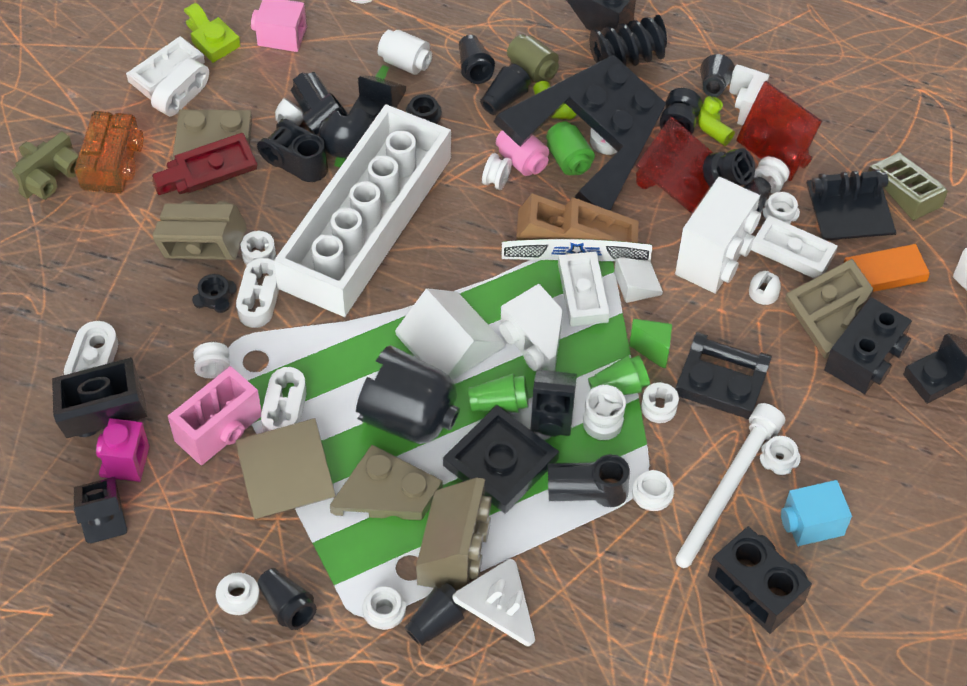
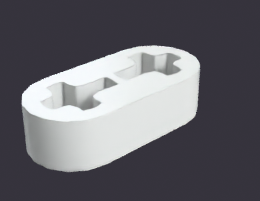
(180, 87)
(251, 290)
(275, 402)

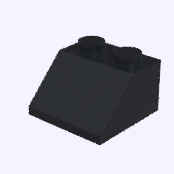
(92, 396)

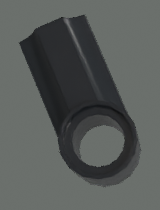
(315, 100)
(586, 481)

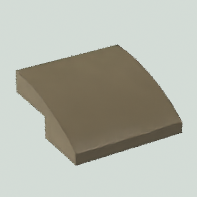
(285, 468)

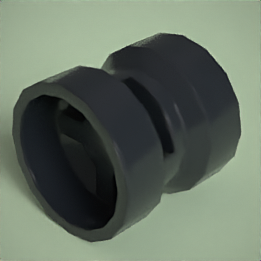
(683, 106)
(733, 166)

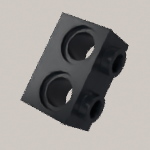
(751, 585)

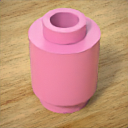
(527, 159)

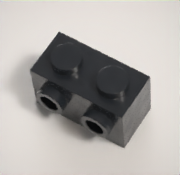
(868, 346)

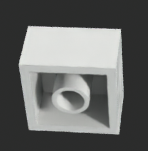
(718, 235)

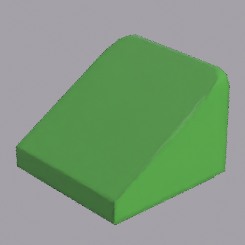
(651, 340)

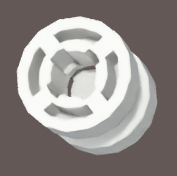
(604, 412)

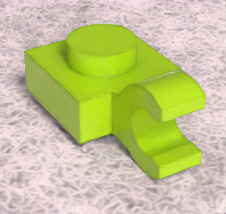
(212, 37)

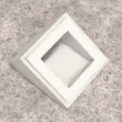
(636, 279)

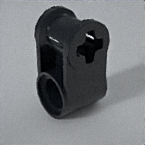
(295, 151)

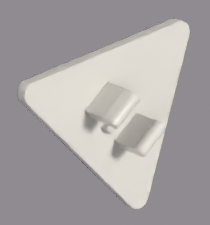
(499, 601)

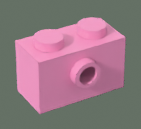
(215, 415)

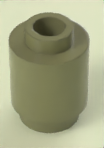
(533, 57)

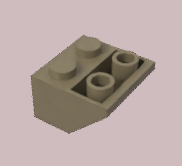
(454, 535)

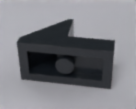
(377, 92)
(941, 370)
(99, 510)

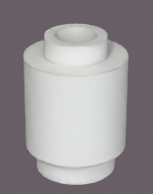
(405, 51)

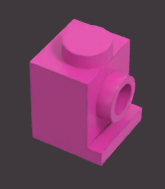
(122, 450)

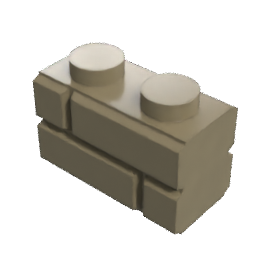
(200, 231)

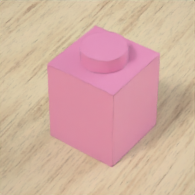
(279, 24)

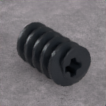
(630, 41)

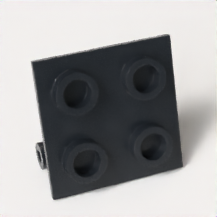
(851, 205)

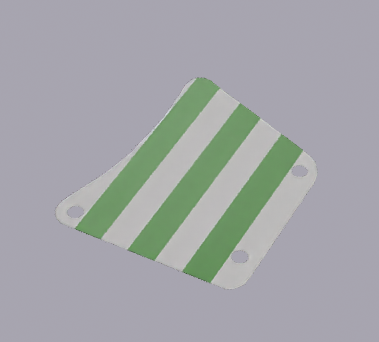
(339, 357)

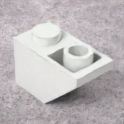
(534, 326)

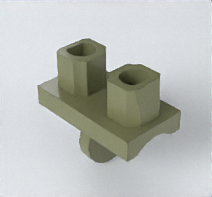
(42, 163)

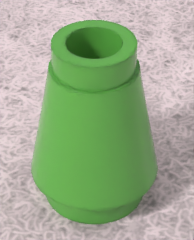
(626, 375)
(506, 392)

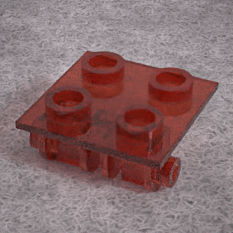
(779, 129)
(675, 165)

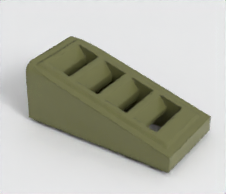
(915, 205)

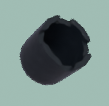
(408, 398)

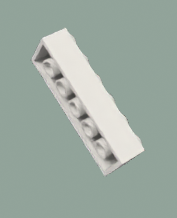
(363, 210)

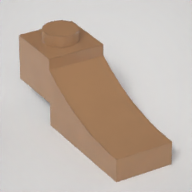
(576, 220)

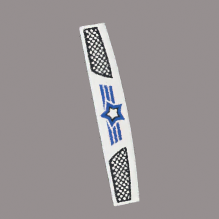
(551, 249)

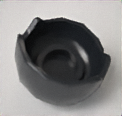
(344, 132)

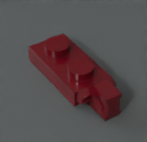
(206, 166)

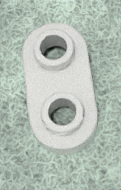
(83, 353)

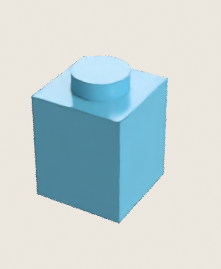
(816, 513)

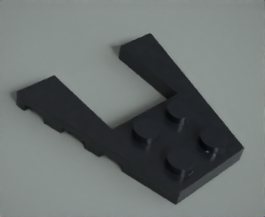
(611, 103)

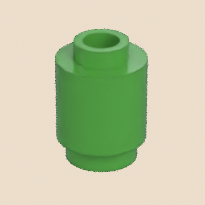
(569, 148)

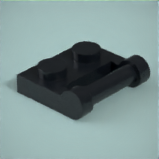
(718, 385)

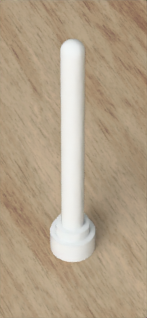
(764, 423)

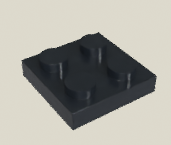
(502, 454)

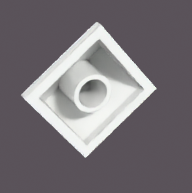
(447, 333)

